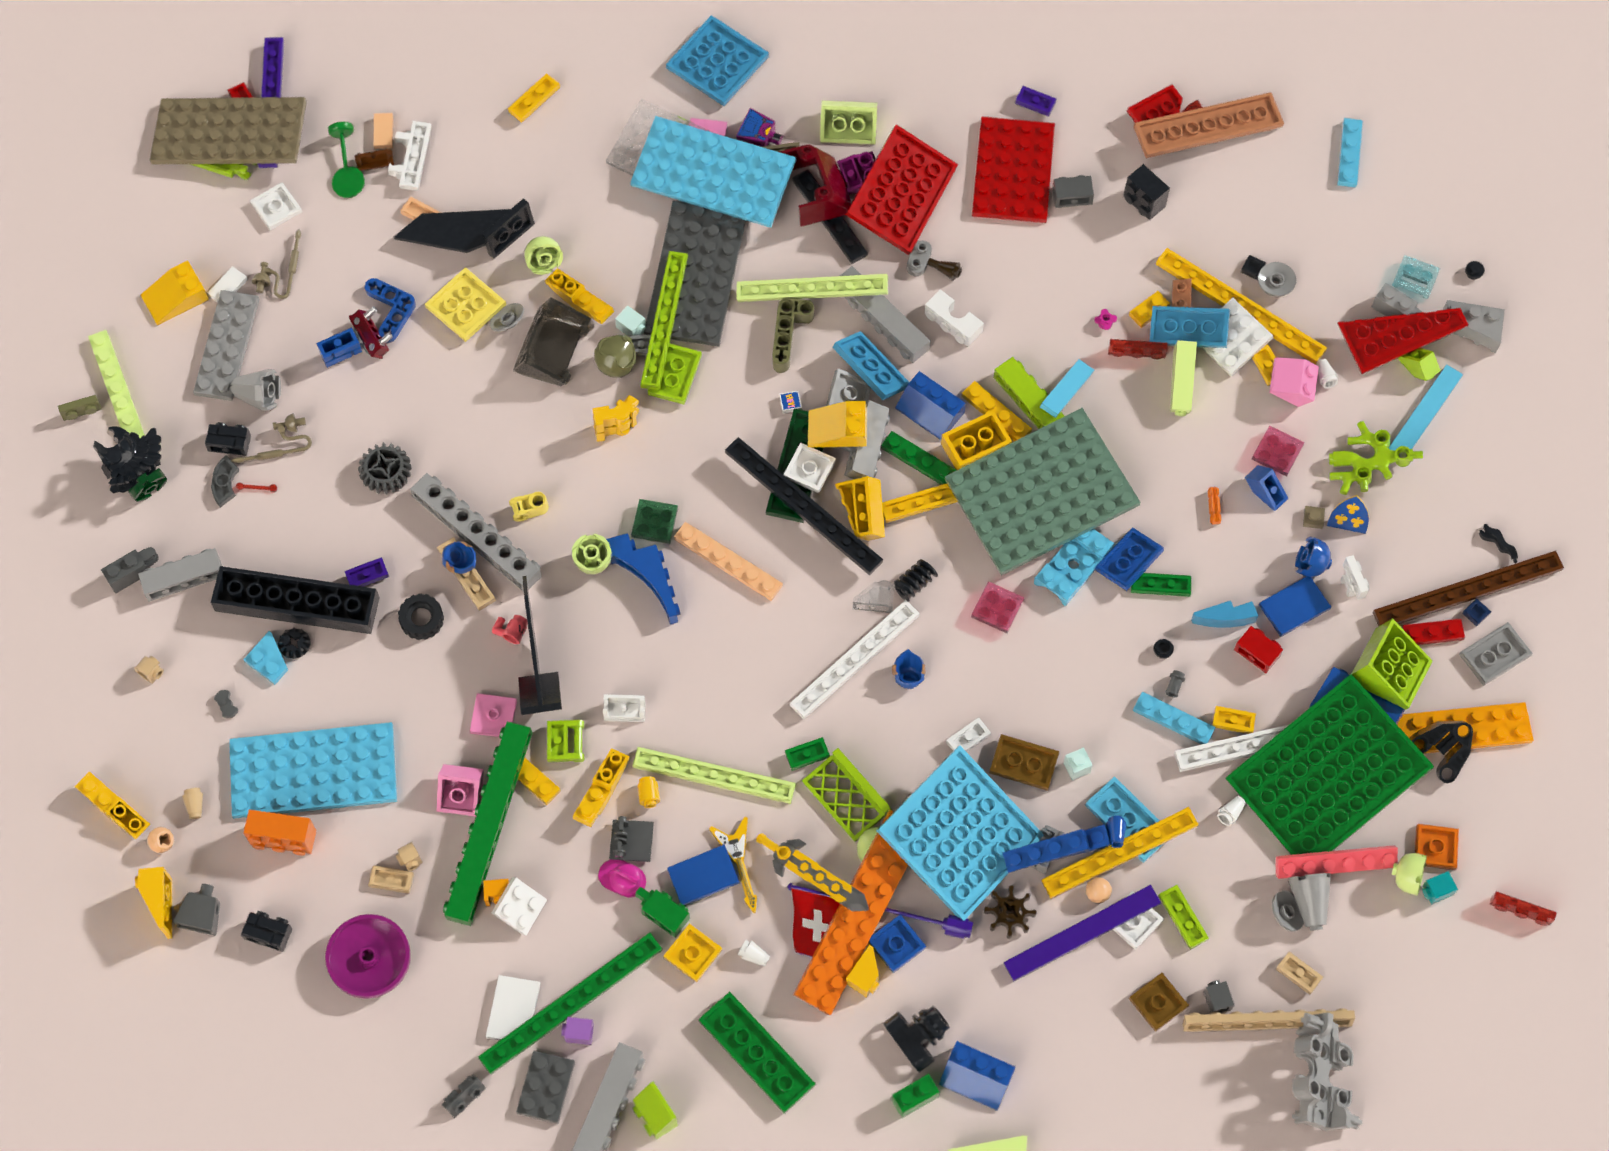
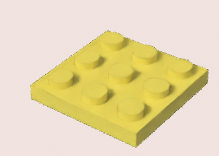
(465, 304)

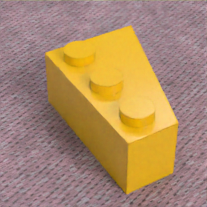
(864, 505)

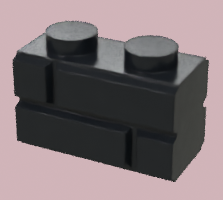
(228, 439)
(266, 931)

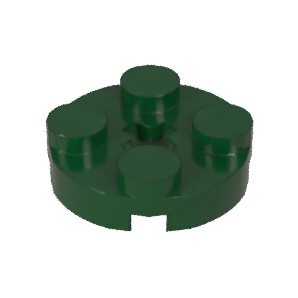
(147, 484)

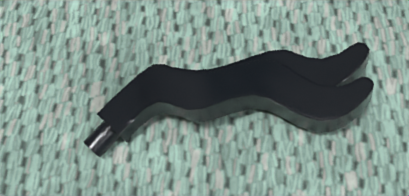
(1495, 535)

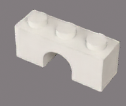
(963, 329)

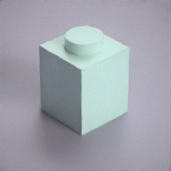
(630, 322)
(1077, 763)

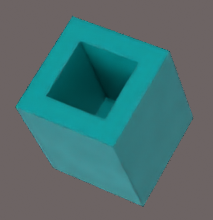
(1439, 887)

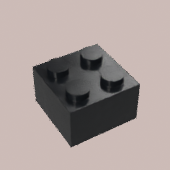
(1146, 192)

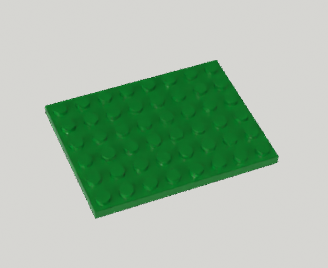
(1329, 771)

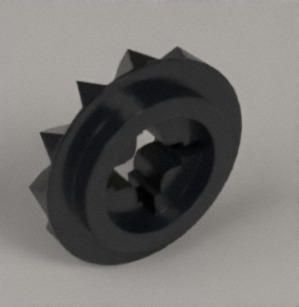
(291, 651)

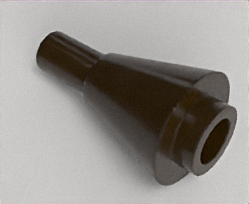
(950, 269)

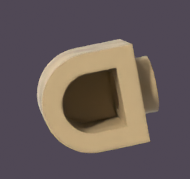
(149, 669)
(409, 856)

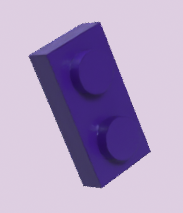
(1035, 101)
(367, 573)

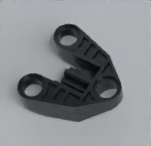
(1456, 756)

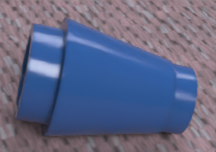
(1116, 830)

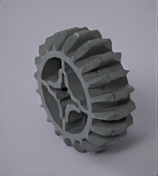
(399, 461)

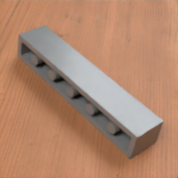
(890, 323)
(610, 1099)

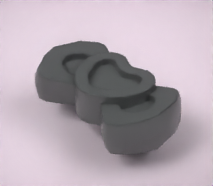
(226, 705)

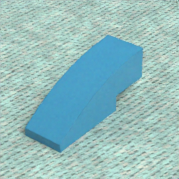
(1226, 615)

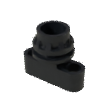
(911, 1039)

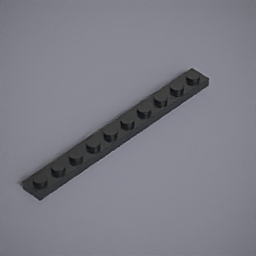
(804, 506)

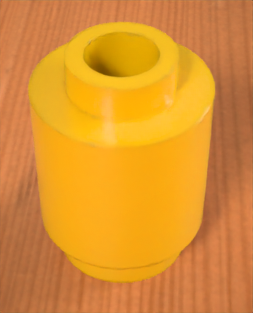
(648, 792)

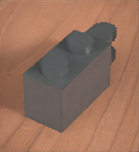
(126, 569)

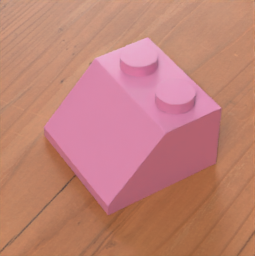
(1294, 380)
(459, 789)

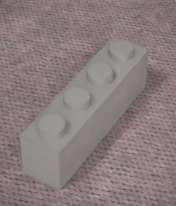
(863, 460)
(180, 575)

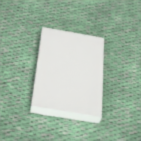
(512, 1005)

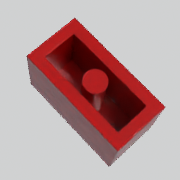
(1258, 649)

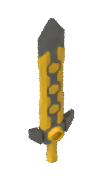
(812, 872)

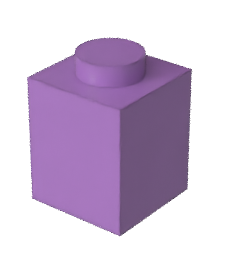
(578, 1030)

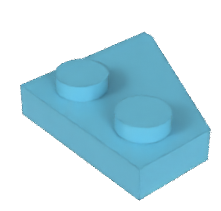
(267, 659)

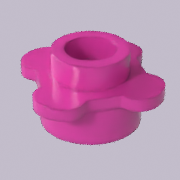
(1106, 325)

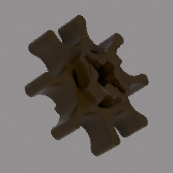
(1010, 920)

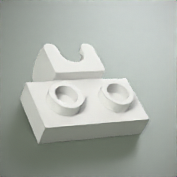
(1353, 579)

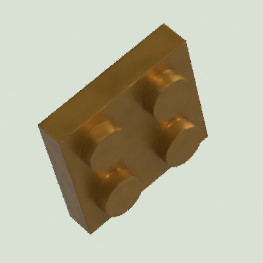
(1158, 1002)

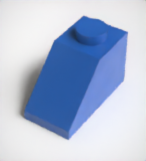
(1266, 486)

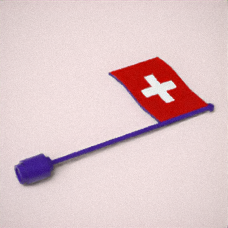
(816, 909)

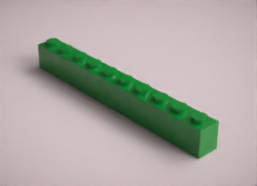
(488, 823)

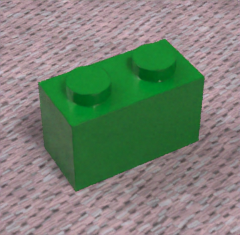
(915, 1095)

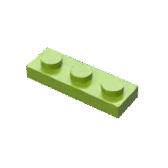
(1183, 917)

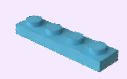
(1350, 152)
(1174, 719)

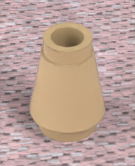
(193, 802)

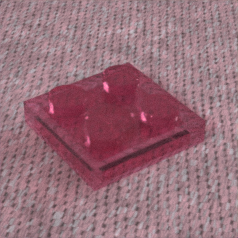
(1278, 450)
(997, 607)

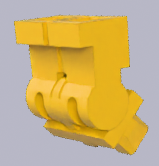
(615, 420)

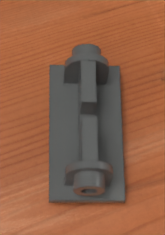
(456, 1102)

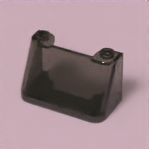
(551, 343)

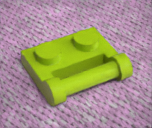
(558, 741)

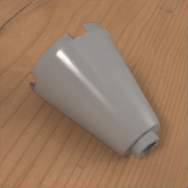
(1312, 898)

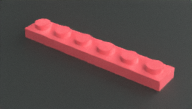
(1336, 861)

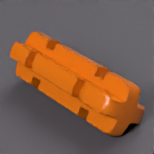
(1214, 505)

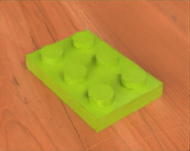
(678, 374)

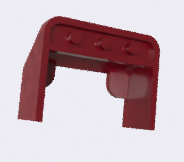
(833, 197)

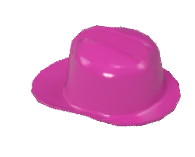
(621, 877)

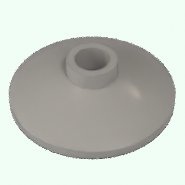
(1277, 272)
(507, 317)
(1287, 911)

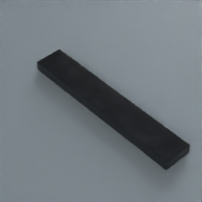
(836, 226)

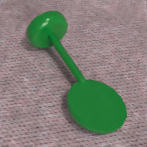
(347, 180)

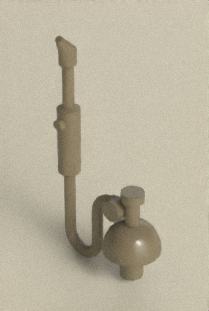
(262, 279)
(291, 424)

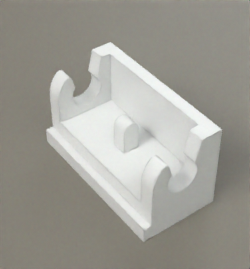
(624, 708)

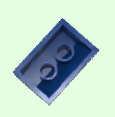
(930, 405)
(977, 1075)

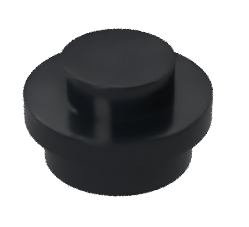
(1474, 270)
(1163, 648)

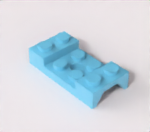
(1087, 552)

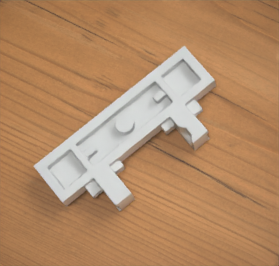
(416, 143)

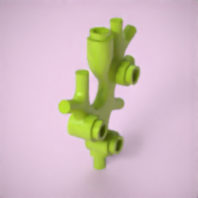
(1379, 461)

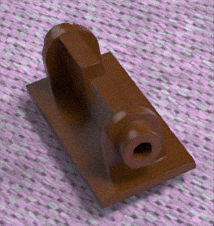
(374, 159)

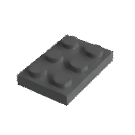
(545, 1087)

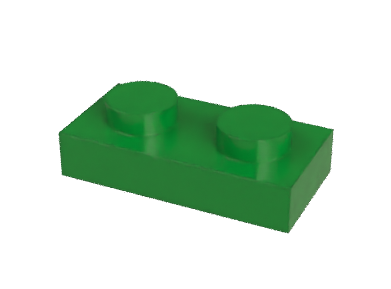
(807, 753)

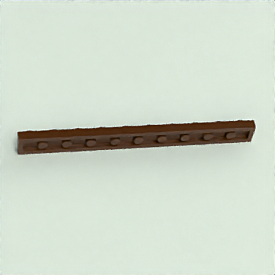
(1470, 589)

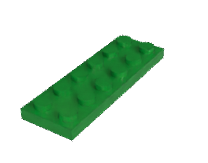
(757, 1052)

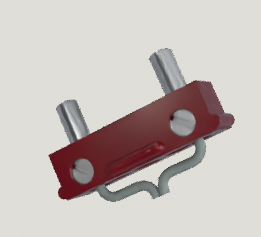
(369, 334)

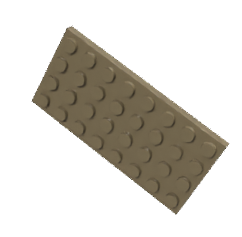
(228, 130)

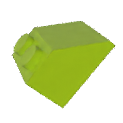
(655, 1111)

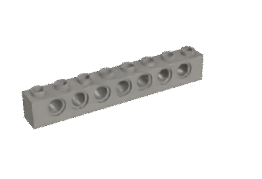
(464, 529)

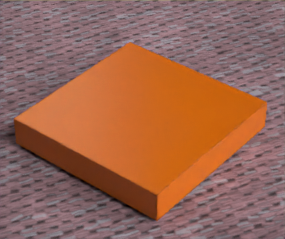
(1438, 844)

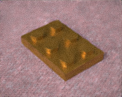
(1024, 762)

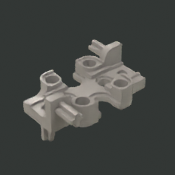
(1320, 1101)

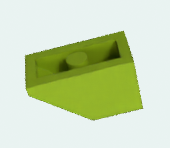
(1421, 364)

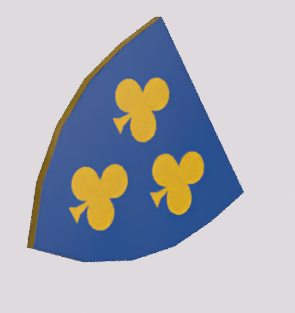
(1350, 515)

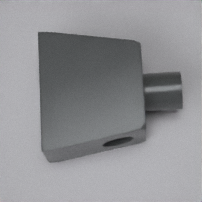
(199, 912)

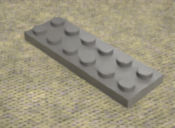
(226, 344)

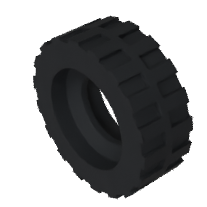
(427, 630)

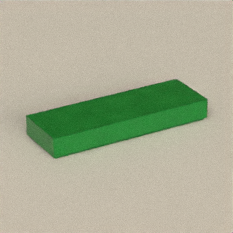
(1163, 584)

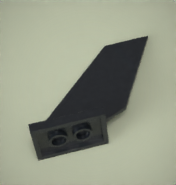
(470, 229)
(539, 691)

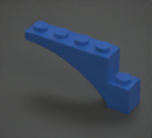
(647, 566)
(1057, 848)

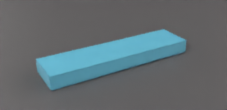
(1067, 388)

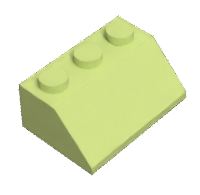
(848, 122)

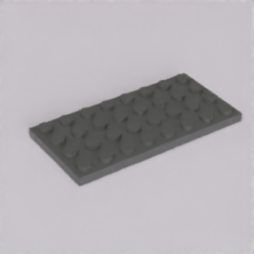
(713, 252)

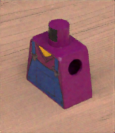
(758, 130)

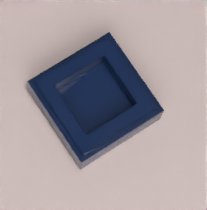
(1476, 612)

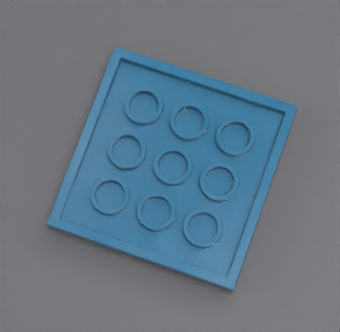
(717, 60)

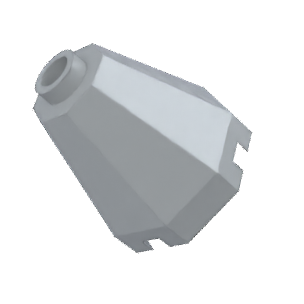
(258, 388)

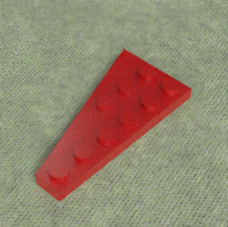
(1391, 337)

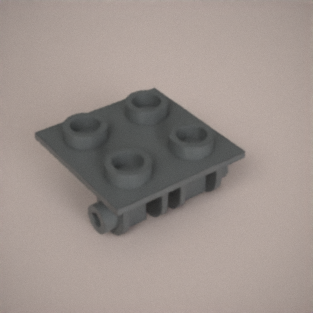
(631, 840)

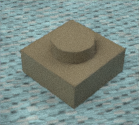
(1313, 517)

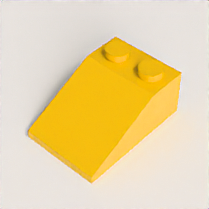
(174, 293)
(838, 425)
(156, 890)

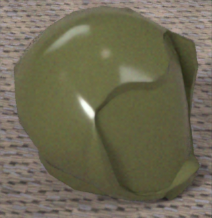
(615, 356)

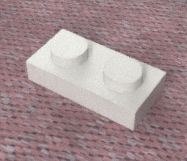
(969, 736)

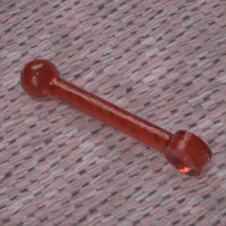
(273, 488)

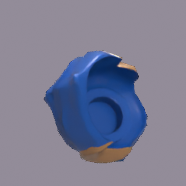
(459, 557)
(908, 670)

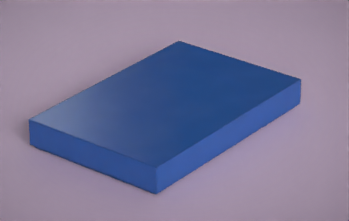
(1129, 559)
(1294, 606)
(703, 875)

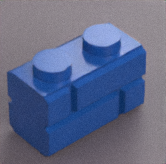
(339, 347)

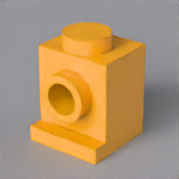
(494, 889)

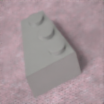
(1484, 323)

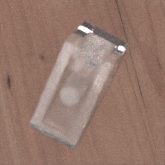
(876, 597)

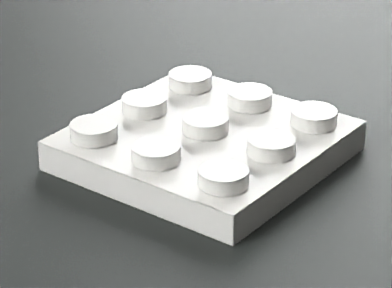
(1245, 339)

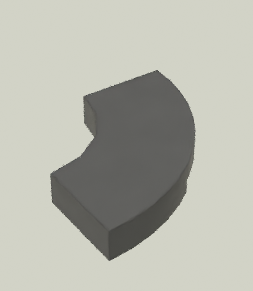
(222, 481)

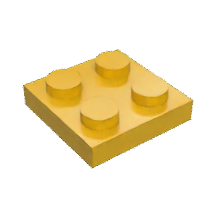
(693, 952)

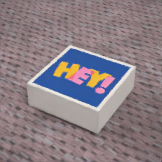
(790, 401)

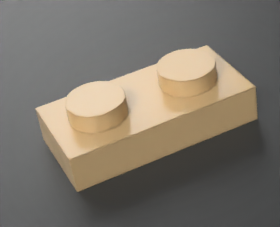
(1299, 973)

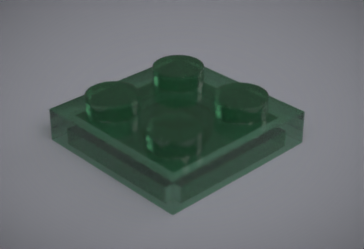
(654, 521)

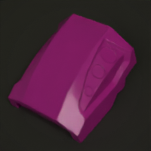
(855, 169)

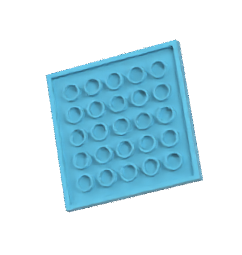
(957, 831)

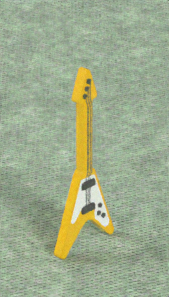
(736, 846)

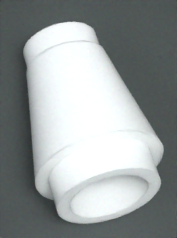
(1327, 375)
(1230, 812)
(753, 953)

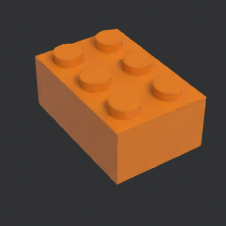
(280, 832)

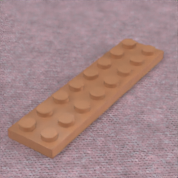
(1208, 125)

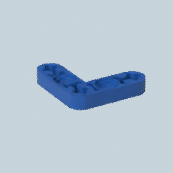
(396, 304)

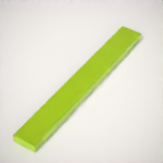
(664, 321)

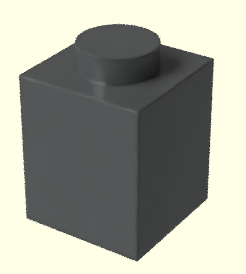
(1218, 997)

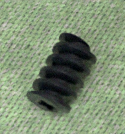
(914, 578)

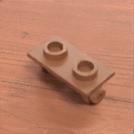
(1181, 293)

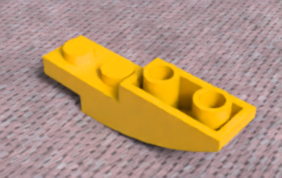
(578, 297)
(601, 788)
(112, 805)

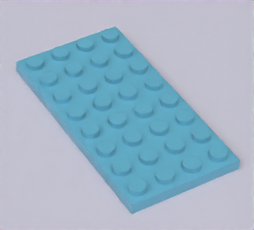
(713, 171)
(313, 770)

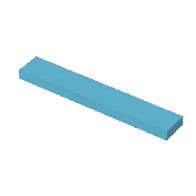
(1427, 408)

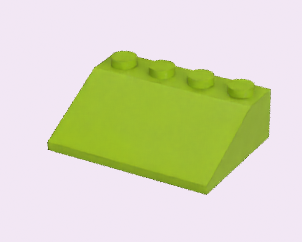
(1392, 665)

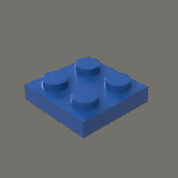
(896, 943)

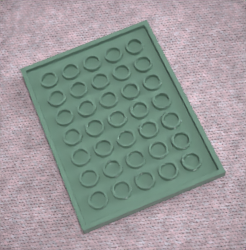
(1042, 491)

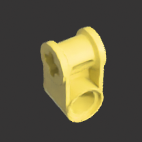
(528, 506)

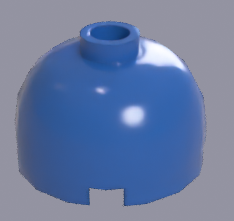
(1313, 558)

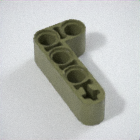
(785, 335)

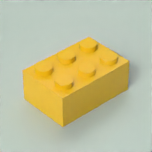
(974, 440)

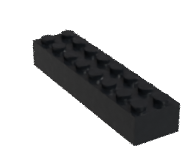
(295, 600)

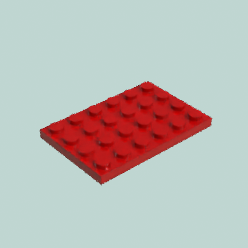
(1013, 169)
(901, 189)

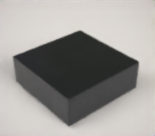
(1252, 267)

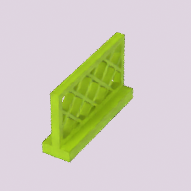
(859, 782)

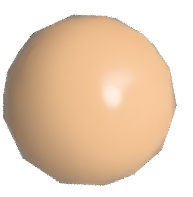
(160, 839)
(1098, 890)

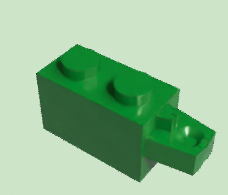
(663, 911)

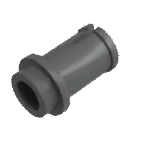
(1175, 683)

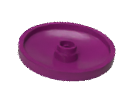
(368, 956)

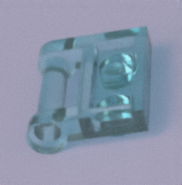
(1417, 271)

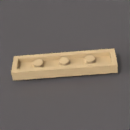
(472, 583)

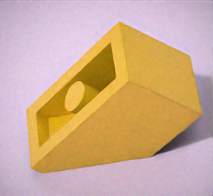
(864, 974)

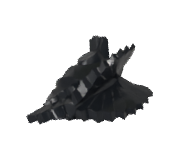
(129, 457)

